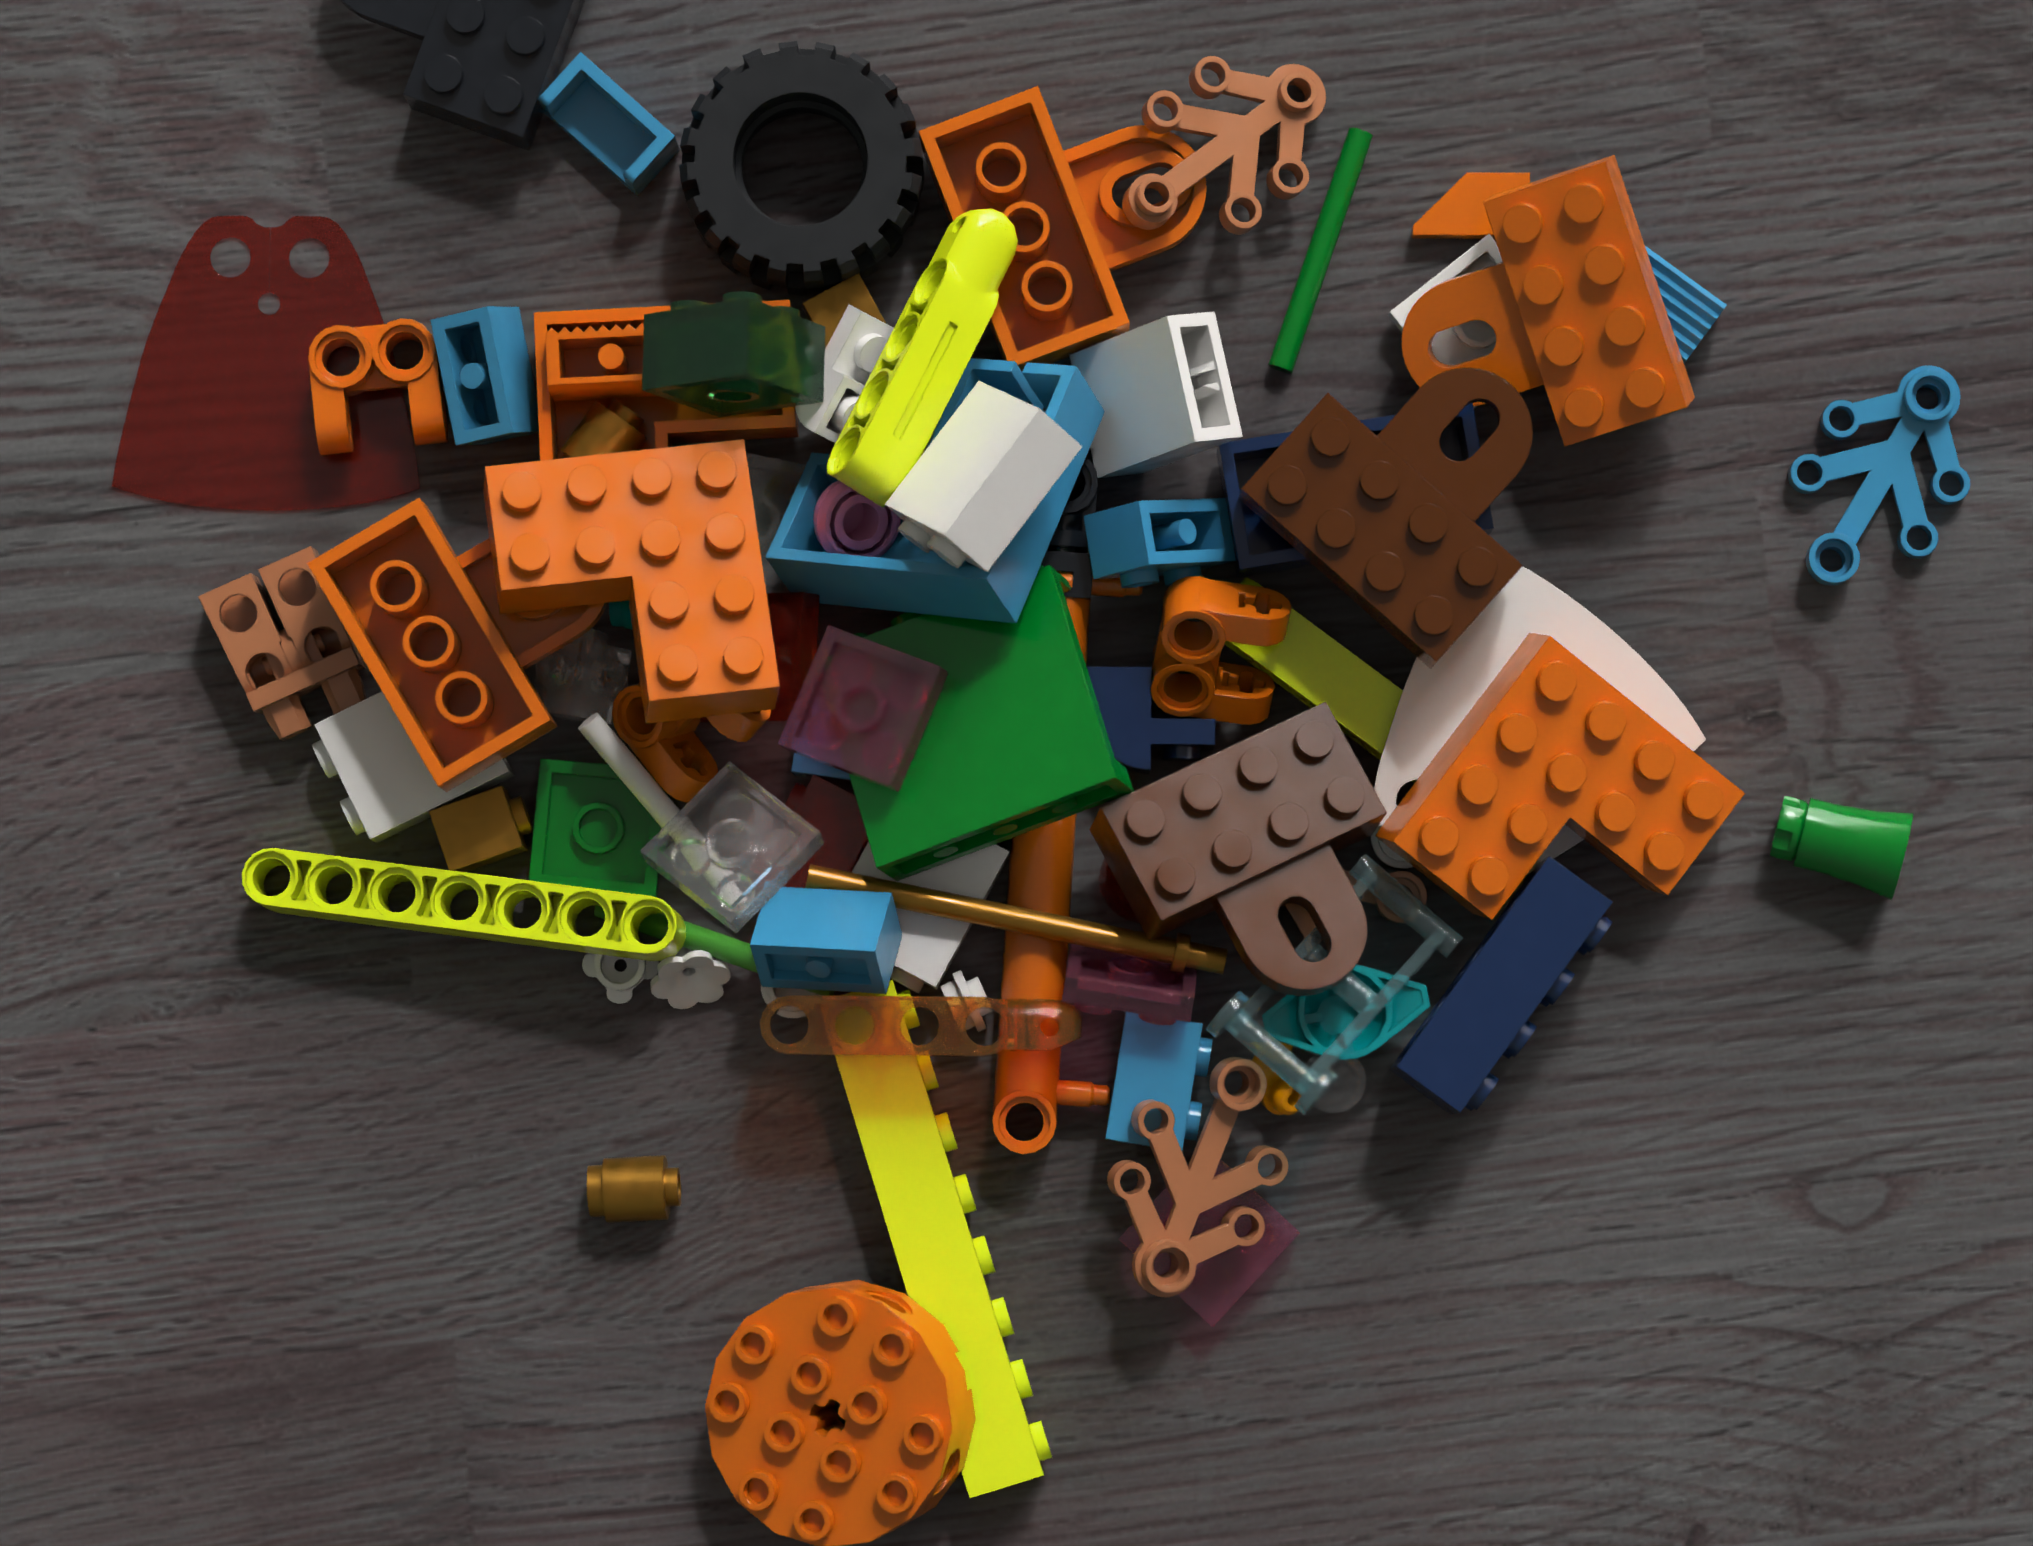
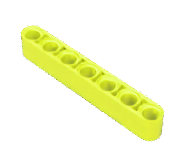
(438, 887)

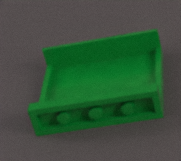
(1006, 742)

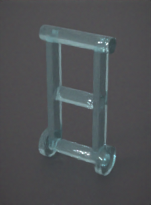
(1315, 1081)

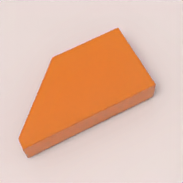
(1461, 209)

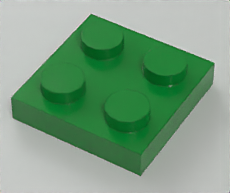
(590, 830)

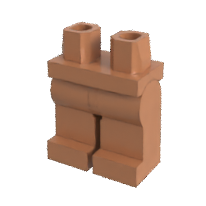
(288, 662)

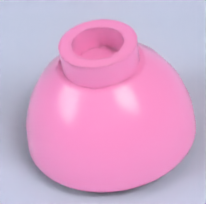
(852, 523)

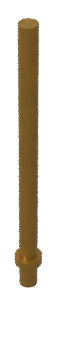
(1177, 951)

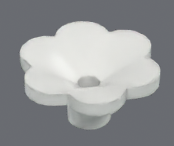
(690, 978)

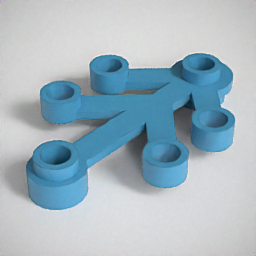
(1887, 465)

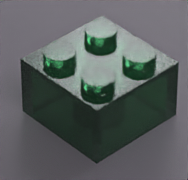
(733, 355)

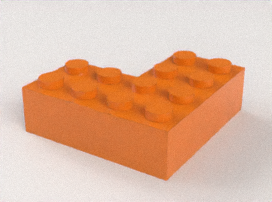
(652, 530)
(1551, 752)

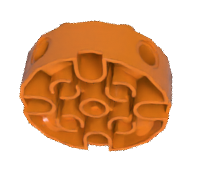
(896, 1389)

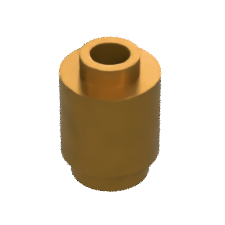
(605, 431)
(633, 1189)

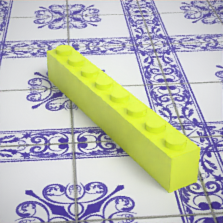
(935, 1246)

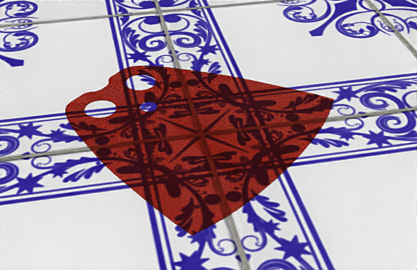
(228, 393)

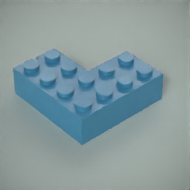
(923, 581)

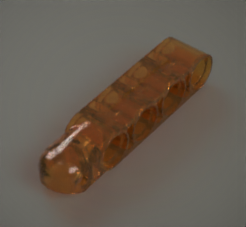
(1019, 1016)

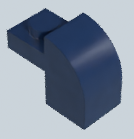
(1126, 713)

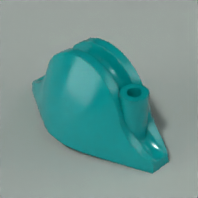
(1319, 1019)

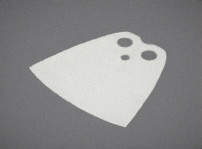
(1441, 697)

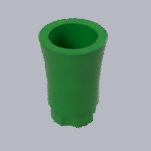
(1843, 842)

